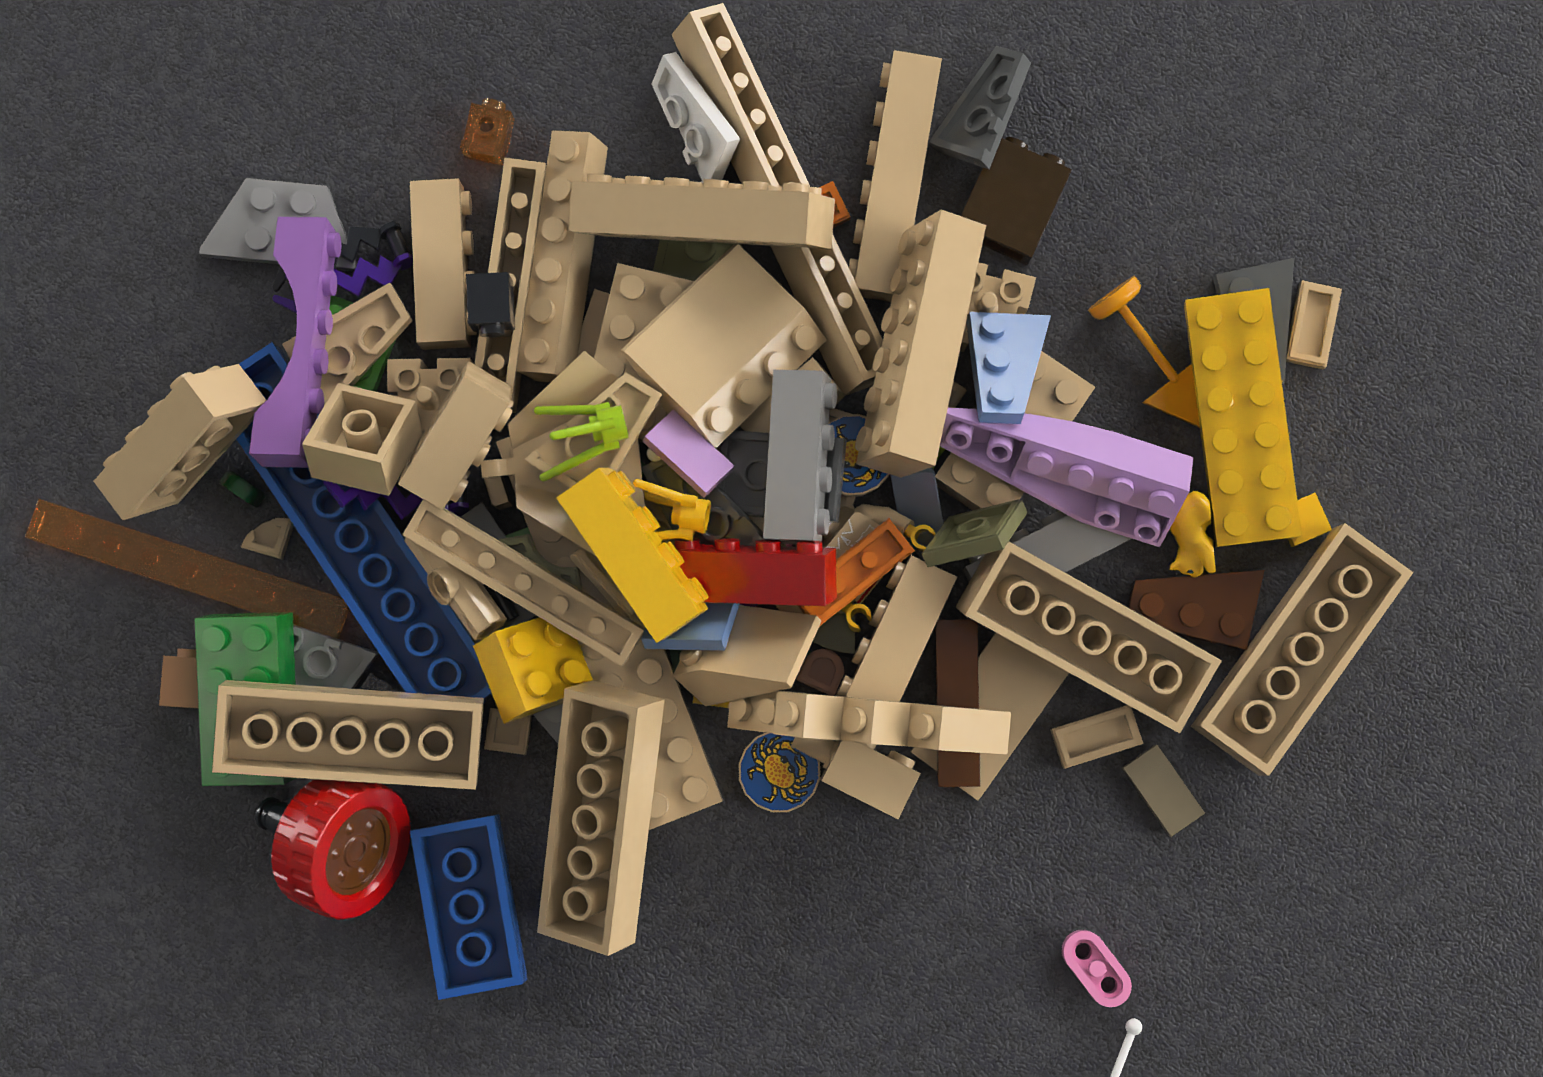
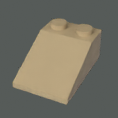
(759, 657)

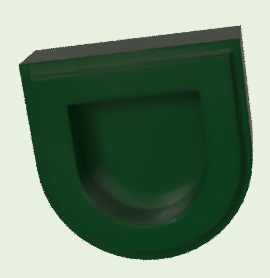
(242, 488)

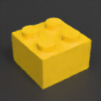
(530, 667)

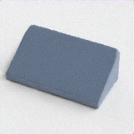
(919, 500)

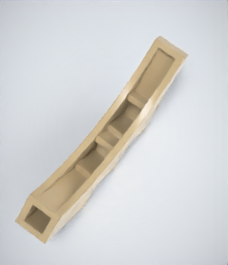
(873, 721)

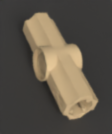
(461, 592)

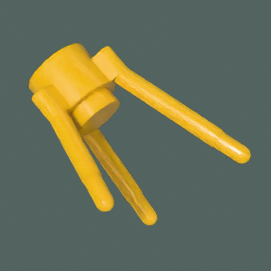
(687, 511)

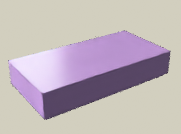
(688, 453)

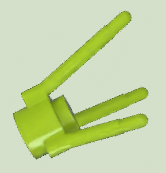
(605, 425)

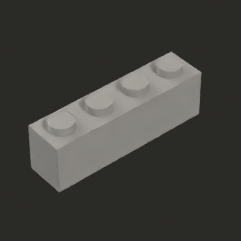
(799, 456)
(1060, 542)

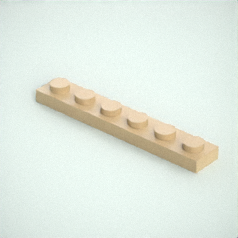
(524, 582)

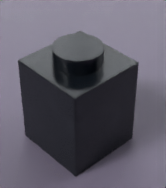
(490, 303)

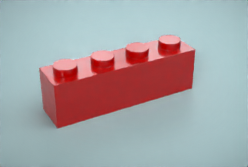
(761, 572)

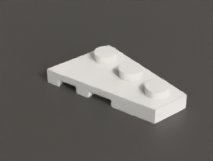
(706, 132)

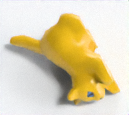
(1189, 530)

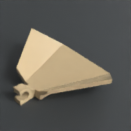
(575, 385)

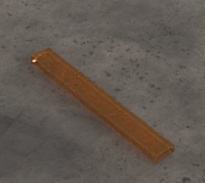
(185, 568)

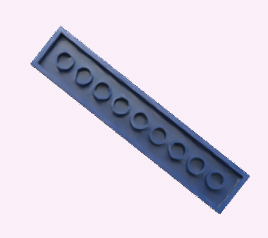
(372, 569)

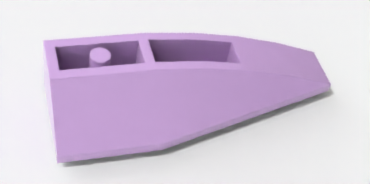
(1079, 470)

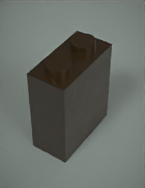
(1016, 198)

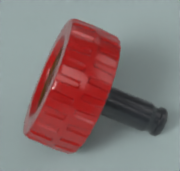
(337, 845)

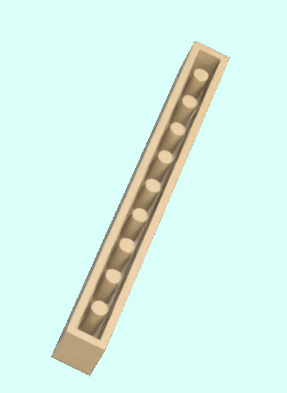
(815, 275)

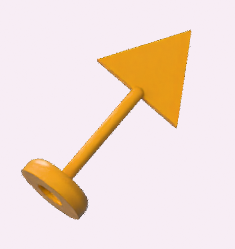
(1178, 394)

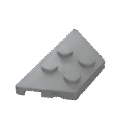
(250, 220)

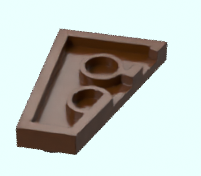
(1204, 607)

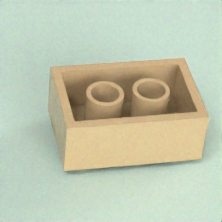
(457, 436)

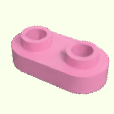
(1095, 967)

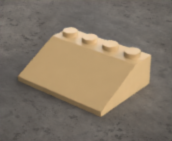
(720, 344)

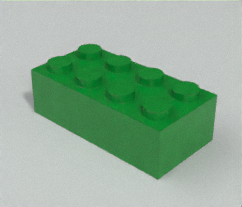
(239, 649)

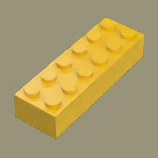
(1242, 418)

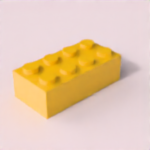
(633, 552)

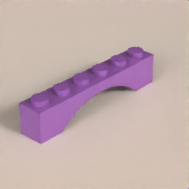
(307, 255)

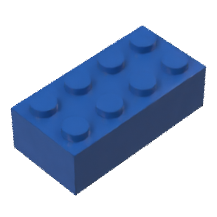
(468, 906)

